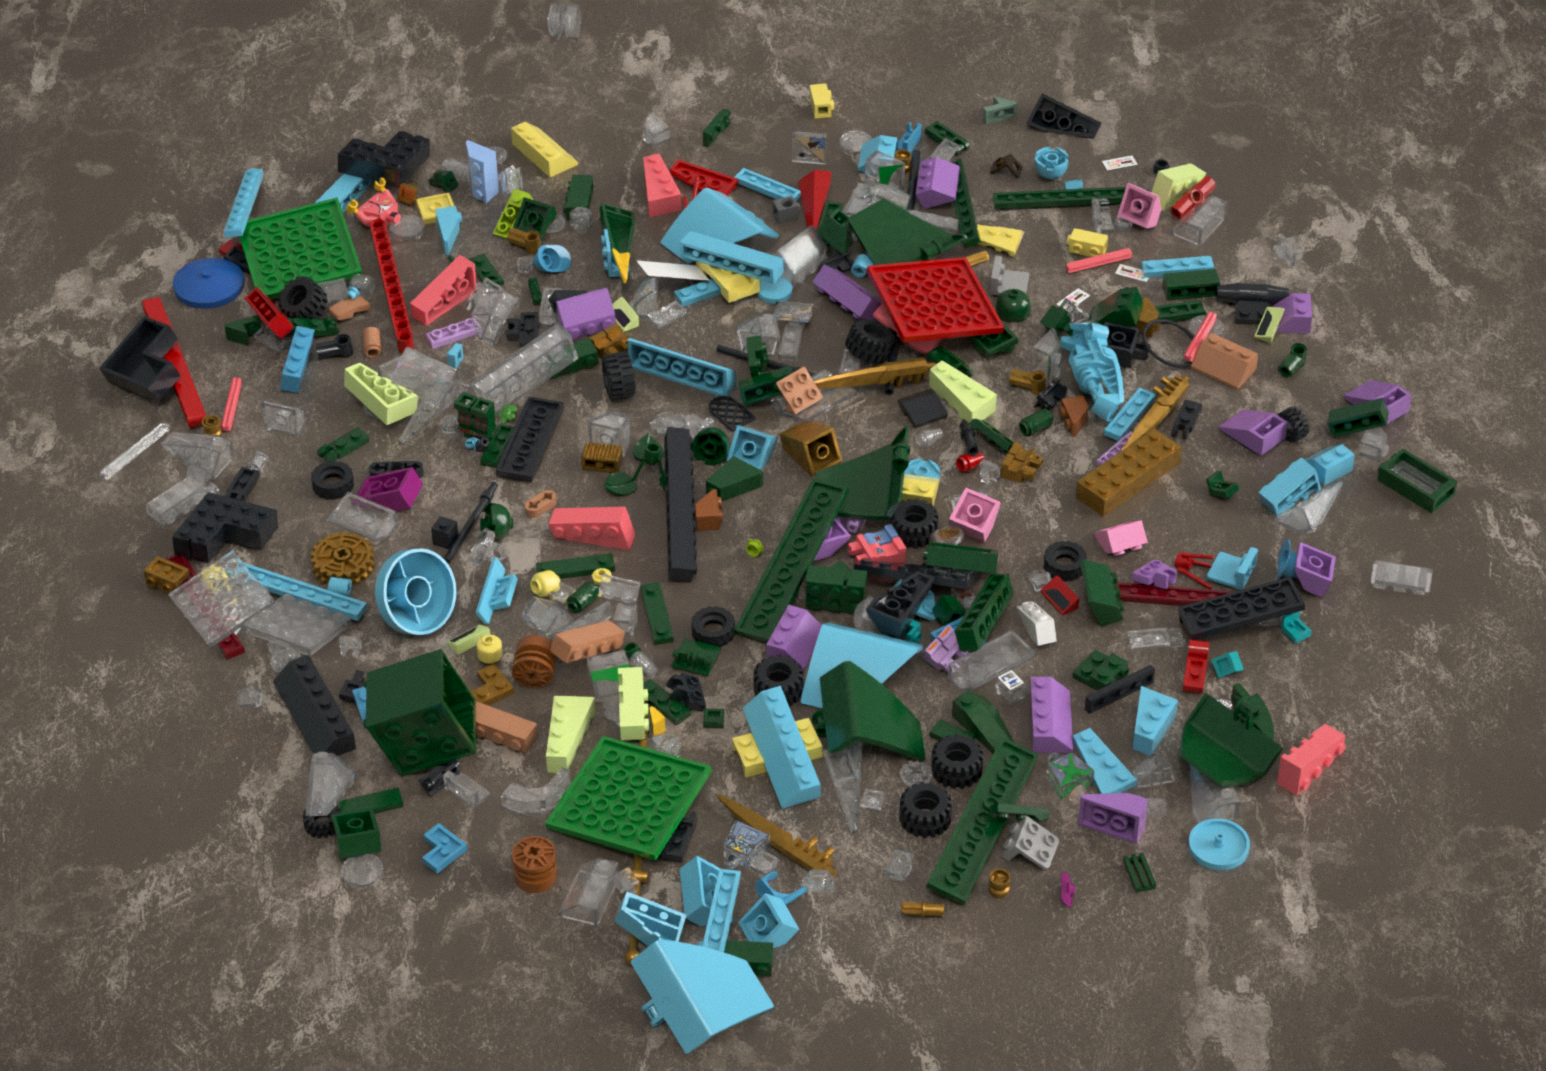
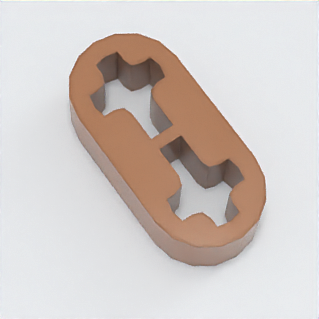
(540, 503)

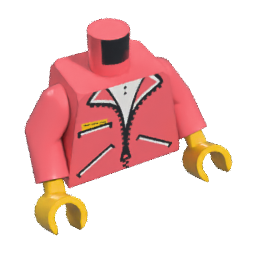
(378, 207)

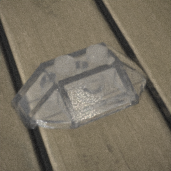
(491, 314)

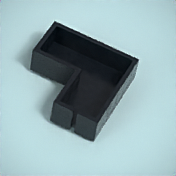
(393, 162)
(140, 363)
(223, 520)

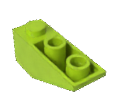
(510, 213)

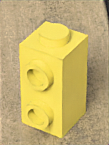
(821, 100)
(1087, 243)

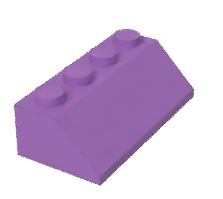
(847, 292)
(1050, 716)

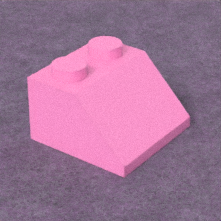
(1140, 206)
(975, 514)
(1122, 537)

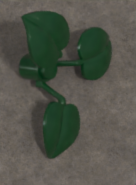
(646, 450)

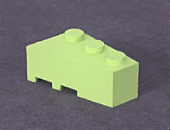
(1173, 182)
(632, 704)

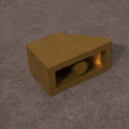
(1148, 314)

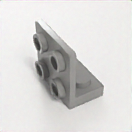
(1006, 279)

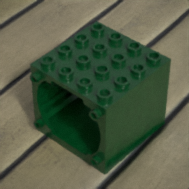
(420, 713)

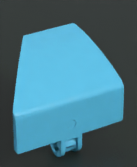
(717, 217)
(870, 651)
(698, 990)

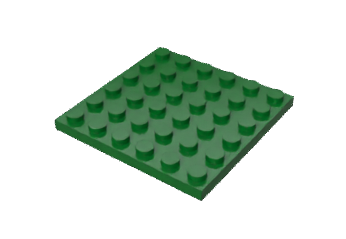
(297, 244)
(628, 797)

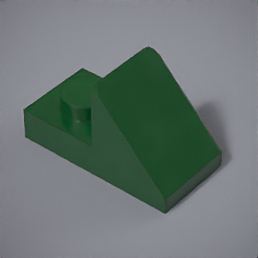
(240, 330)

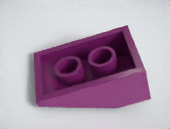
(392, 489)

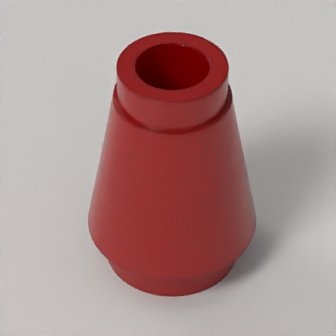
(967, 462)

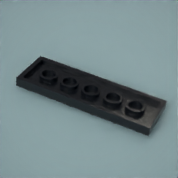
(529, 439)

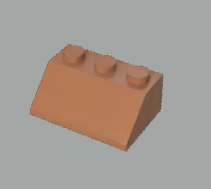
(1225, 361)

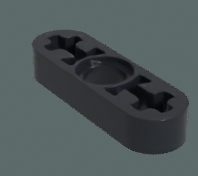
(381, 467)

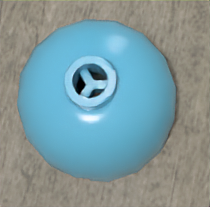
(1051, 163)

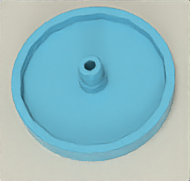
(1219, 844)

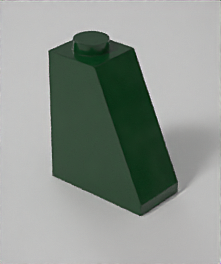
(734, 479)

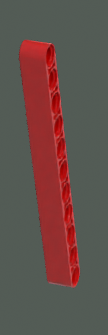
(391, 285)
(184, 386)

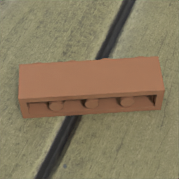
(587, 641)
(505, 728)

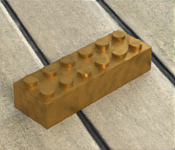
(1128, 472)

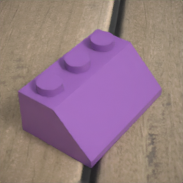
(937, 182)
(586, 313)
(794, 636)

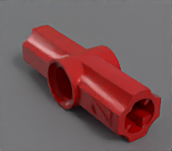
(1186, 202)

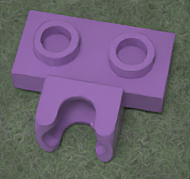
(1155, 572)

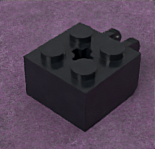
(1126, 344)

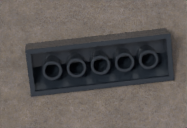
(314, 708)

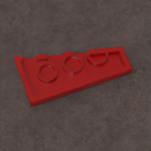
(707, 178)

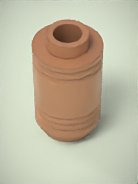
(371, 342)

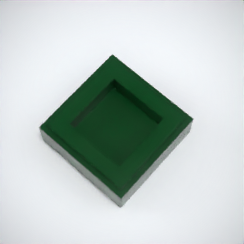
(713, 718)

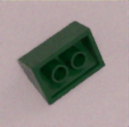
(1102, 592)

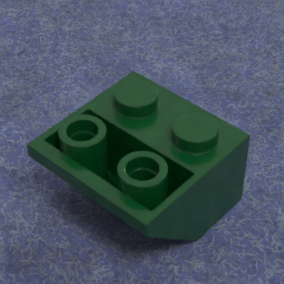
(837, 231)

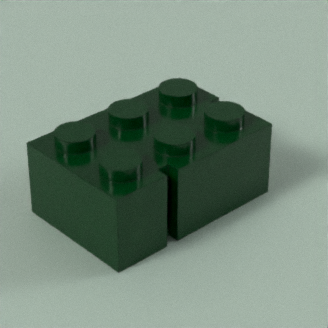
(827, 592)

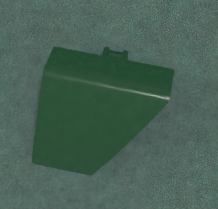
(898, 236)
(872, 480)
(865, 711)
(1226, 742)

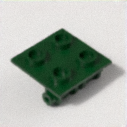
(695, 657)

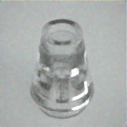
(927, 437)
(641, 660)

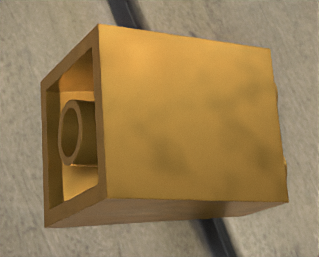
(811, 446)

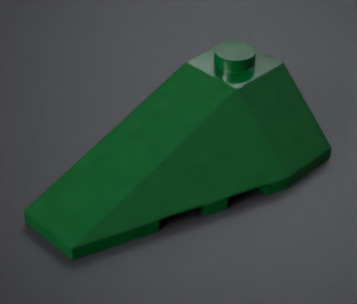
(981, 719)

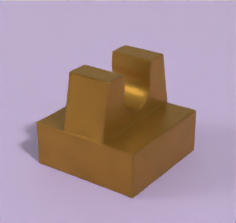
(408, 193)

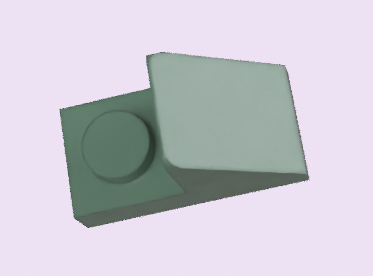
(1000, 110)

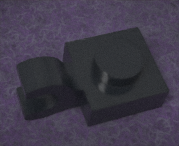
(349, 685)

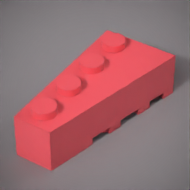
(661, 189)
(445, 291)
(594, 526)
(1310, 759)

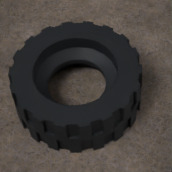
(332, 469)
(1064, 549)
(713, 615)

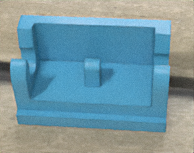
(910, 138)

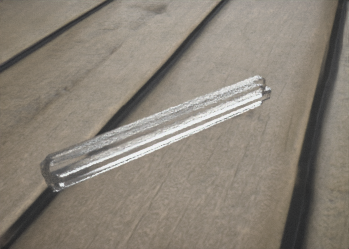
(134, 451)

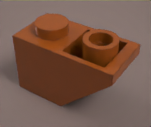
(1075, 413)
(708, 513)

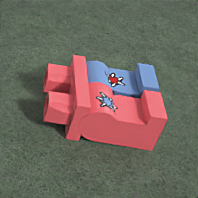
(879, 546)

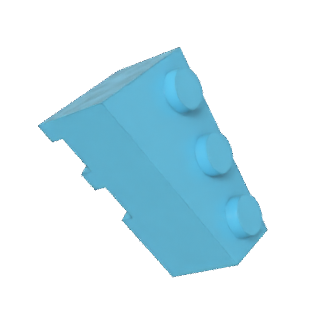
(1290, 486)
(1153, 719)
(649, 920)

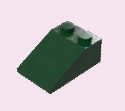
(1119, 308)

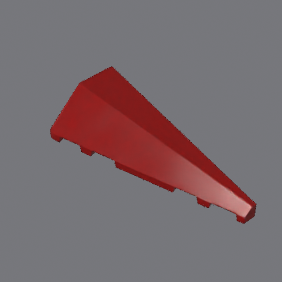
(814, 192)

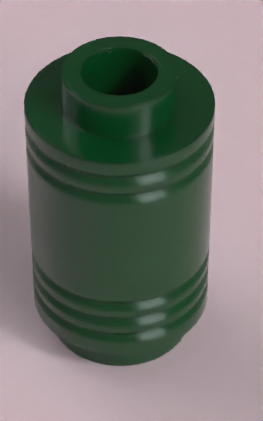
(1036, 422)
(582, 597)

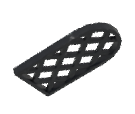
(750, 417)

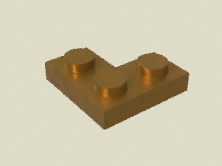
(495, 686)

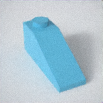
(448, 226)

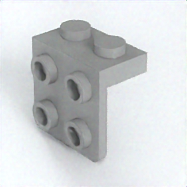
(1032, 842)

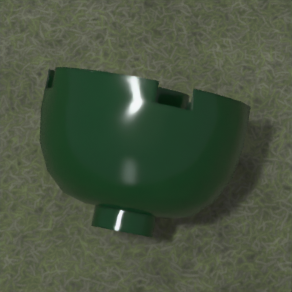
(1013, 305)
(711, 445)
(496, 519)

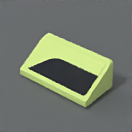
(625, 315)
(1269, 324)
(468, 639)

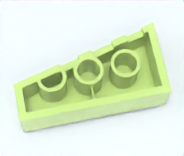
(962, 392)
(379, 394)
(568, 725)

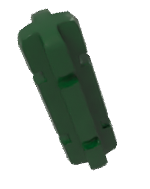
(535, 291)

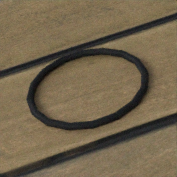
(1153, 353)

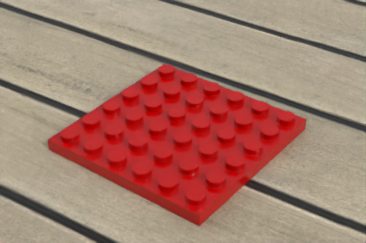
(934, 299)

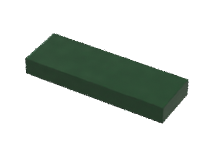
(496, 446)
(379, 801)

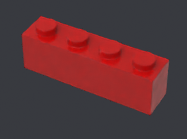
(269, 312)

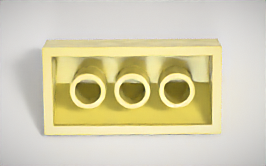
(541, 149)
(920, 488)

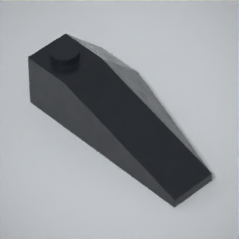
(1057, 117)

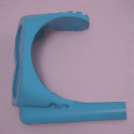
(762, 887)

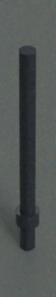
(743, 355)
(486, 497)

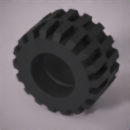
(300, 290)
(869, 341)
(618, 375)
(915, 522)
(779, 672)
(957, 749)
(925, 797)

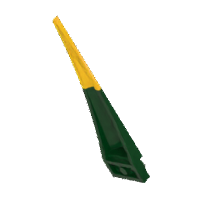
(620, 232)

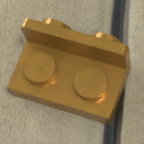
(165, 575)

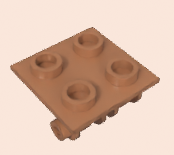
(799, 391)

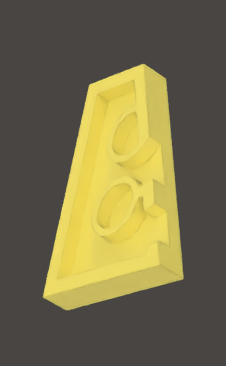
(1000, 238)

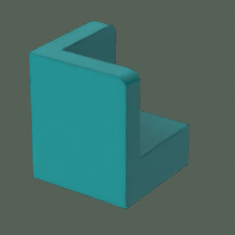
(1227, 664)

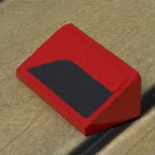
(1060, 596)

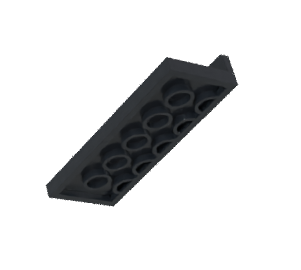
(1241, 608)

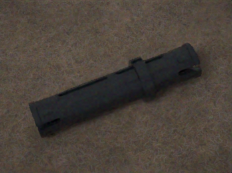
(968, 436)

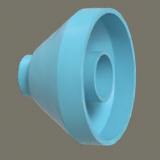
(415, 591)

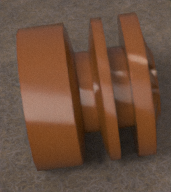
(533, 662)
(534, 864)

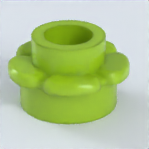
(754, 547)

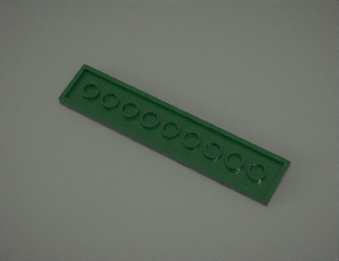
(791, 559)
(977, 827)

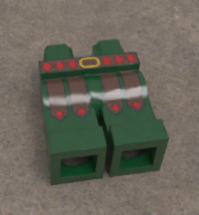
(473, 417)

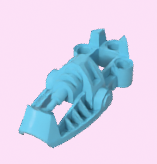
(1095, 362)

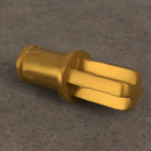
(922, 909)

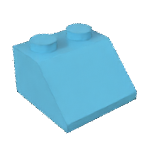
(881, 143)
(752, 446)
(1332, 463)
(769, 922)

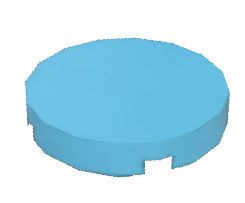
(776, 292)
(923, 468)

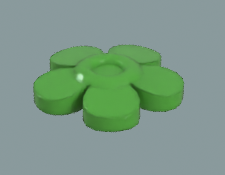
(507, 413)

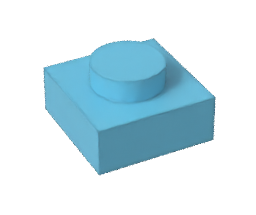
(1073, 184)
(455, 355)

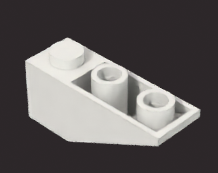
(1038, 623)

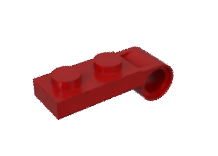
(1196, 666)

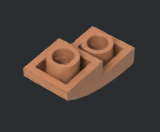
(347, 307)

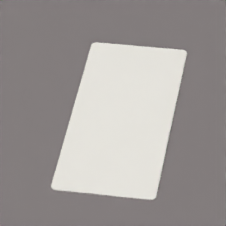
(672, 270)

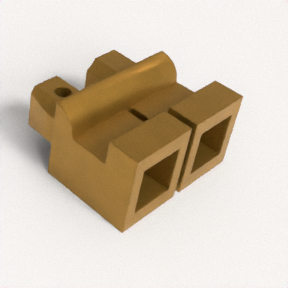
(610, 341)
(1019, 464)

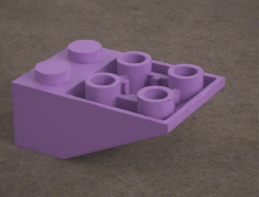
(1394, 396)
(1256, 429)

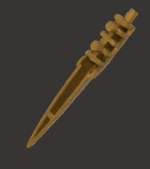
(881, 374)
(1164, 404)
(797, 850)

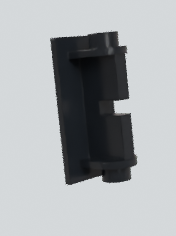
(841, 261)
(1055, 390)
(434, 779)

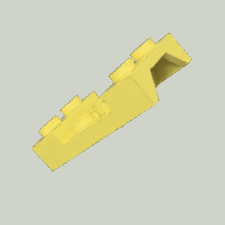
(732, 285)
(753, 761)

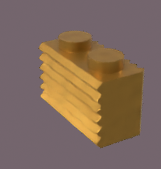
(601, 457)

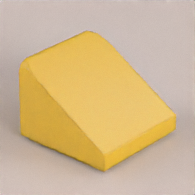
(657, 721)

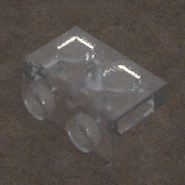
(335, 290)
(619, 589)

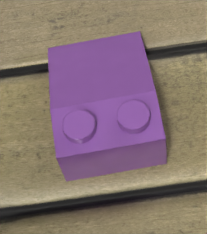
(1114, 814)

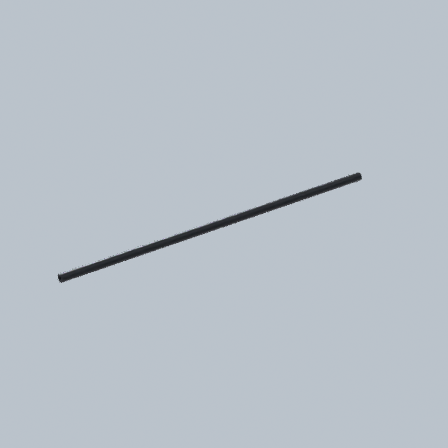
(913, 177)

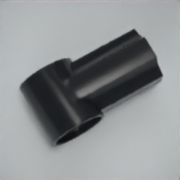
(340, 346)

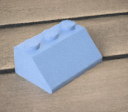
(482, 171)

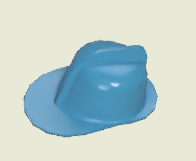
(552, 259)
(1286, 561)

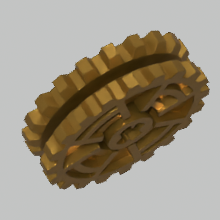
(343, 557)

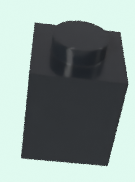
(444, 532)

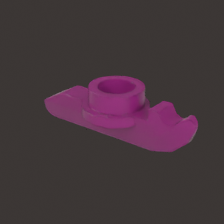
(1067, 889)

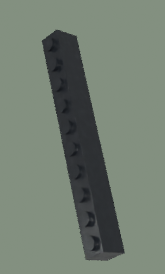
(679, 505)

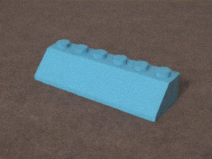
(681, 368)
(782, 748)

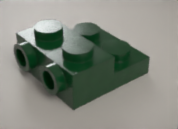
(757, 355)
(1101, 670)

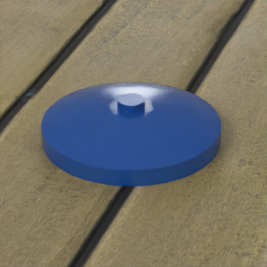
(208, 283)

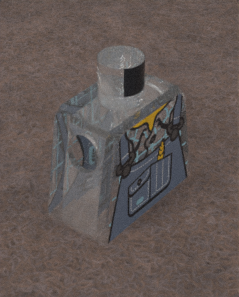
(744, 845)

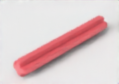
(1098, 260)
(1200, 336)
(231, 404)

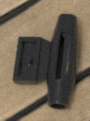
(1250, 299)

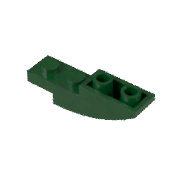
(1264, 721)

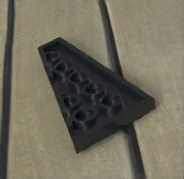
(943, 576)

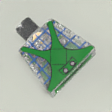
(1067, 773)

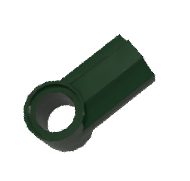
(1293, 360)

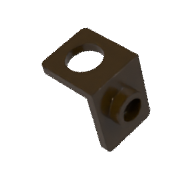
(1006, 161)

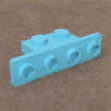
(496, 591)

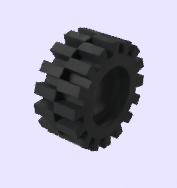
(1297, 425)
(319, 828)

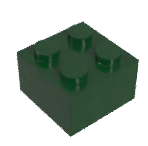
(356, 833)

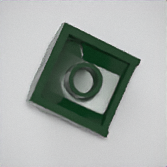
(534, 216)
(995, 343)

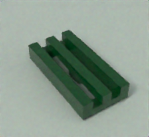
(1136, 859)

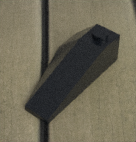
(898, 607)

